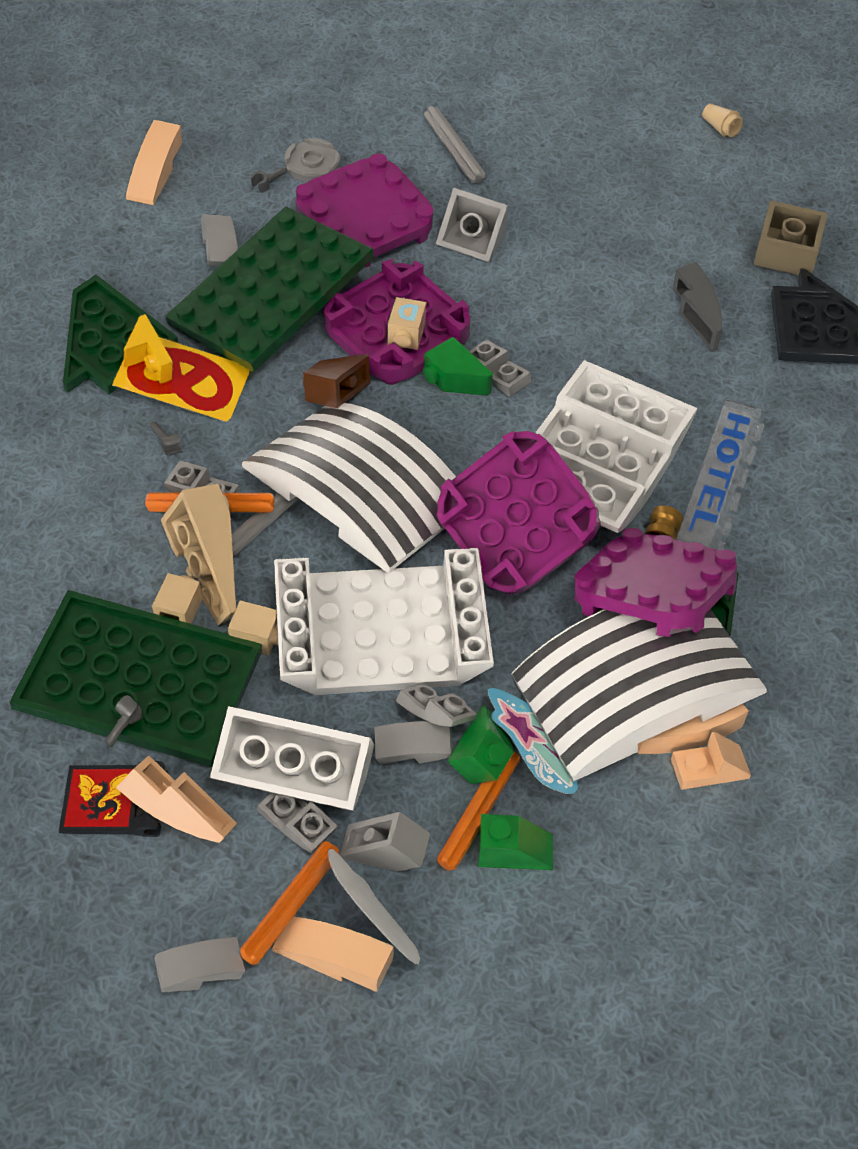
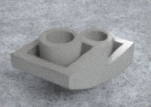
(219, 237)
(506, 375)
(192, 476)
(442, 710)
(412, 740)
(297, 820)
(191, 964)

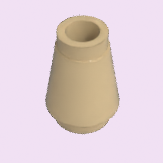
(724, 120)

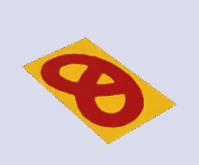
(198, 381)

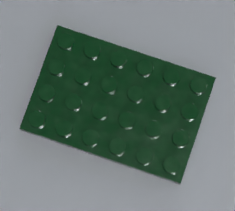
(269, 288)
(169, 667)

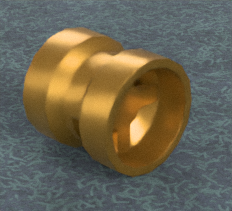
(665, 521)

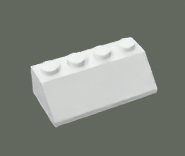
(292, 758)

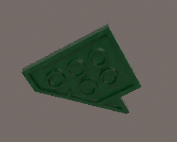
(99, 332)

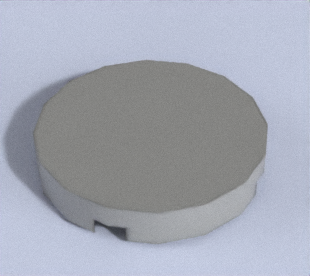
(311, 159)

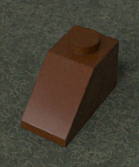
(336, 380)

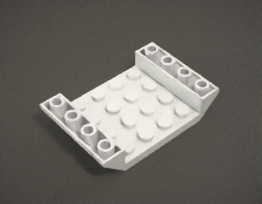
(382, 626)

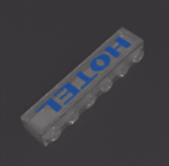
(721, 475)

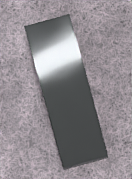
(699, 303)

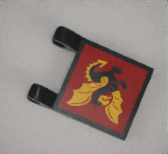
(98, 807)

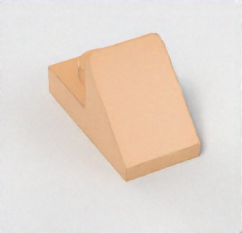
(710, 765)

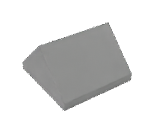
(473, 225)

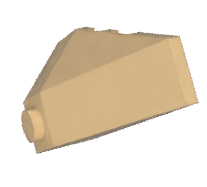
(201, 531)

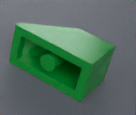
(456, 369)
(482, 750)
(513, 843)

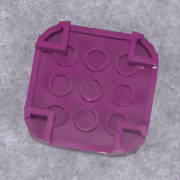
(369, 204)
(362, 314)
(519, 512)
(656, 580)

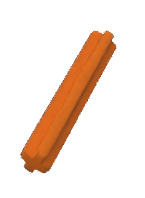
(237, 501)
(470, 821)
(287, 905)

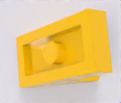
(147, 347)

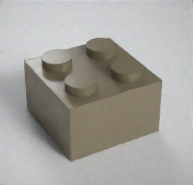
(790, 238)

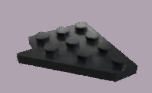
(814, 322)

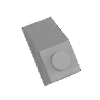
(386, 842)

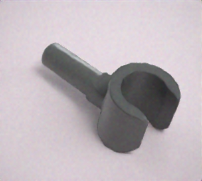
(263, 179)
(169, 443)
(129, 712)

